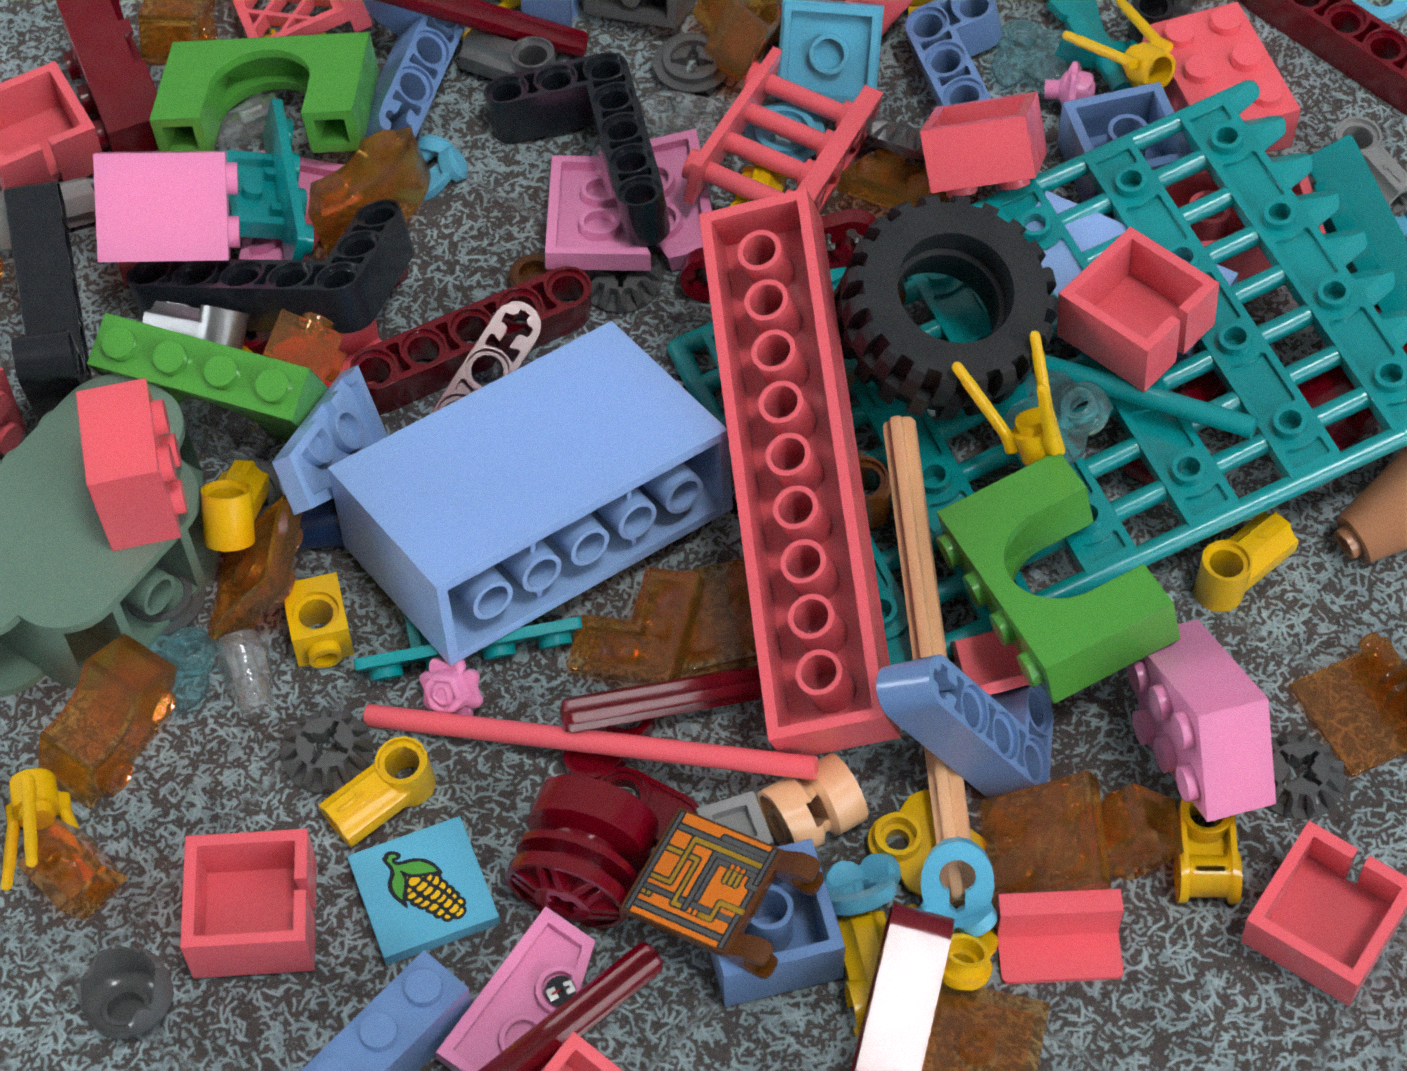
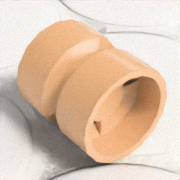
(831, 798)

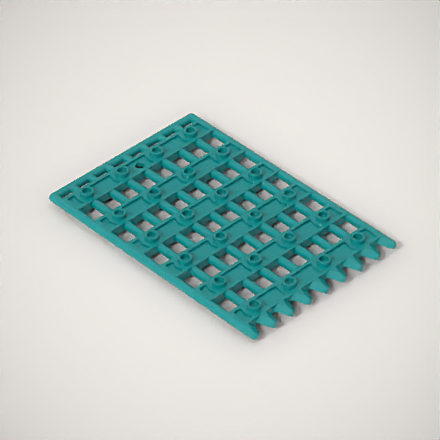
(1235, 348)

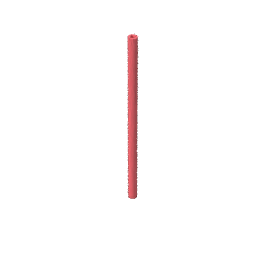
(593, 741)

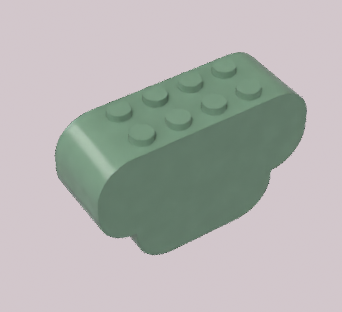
(57, 570)

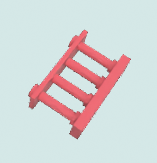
(833, 149)

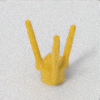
(1142, 62)
(1035, 429)
(33, 807)

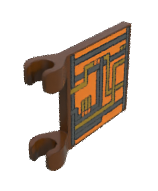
(709, 884)

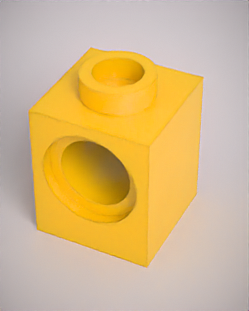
(315, 602)

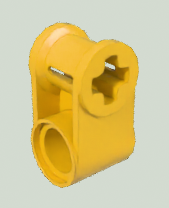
(1209, 861)

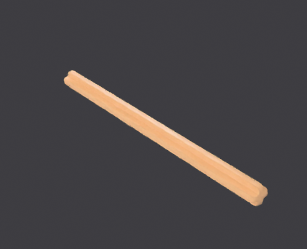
(925, 628)

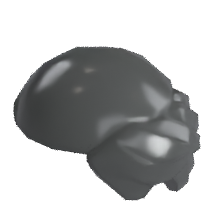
(125, 992)

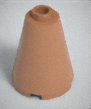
(1377, 518)

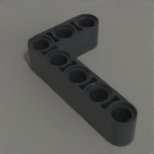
(584, 94)
(343, 288)
(55, 348)

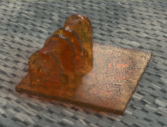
(1360, 705)

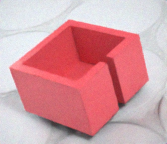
(43, 130)
(984, 144)
(1137, 308)
(131, 464)
(249, 903)
(1322, 921)

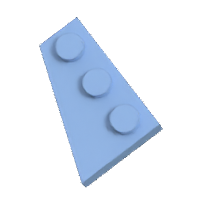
(334, 429)

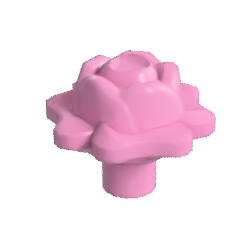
(1072, 85)
(451, 688)

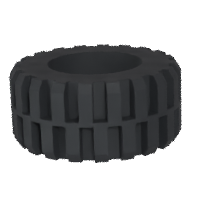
(972, 248)

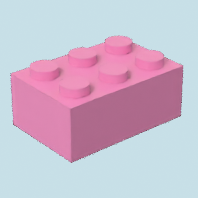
(1205, 724)

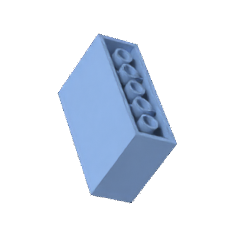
(532, 490)

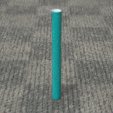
(1160, 399)

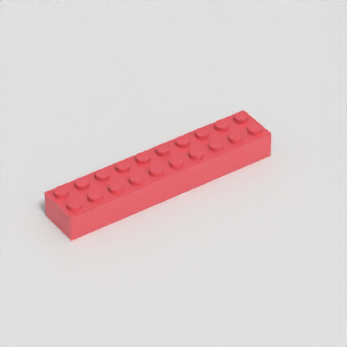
(796, 476)

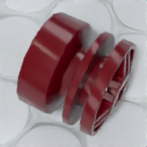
(582, 850)

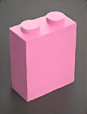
(165, 206)

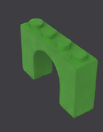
(214, 75)
(250, 384)
(1059, 640)

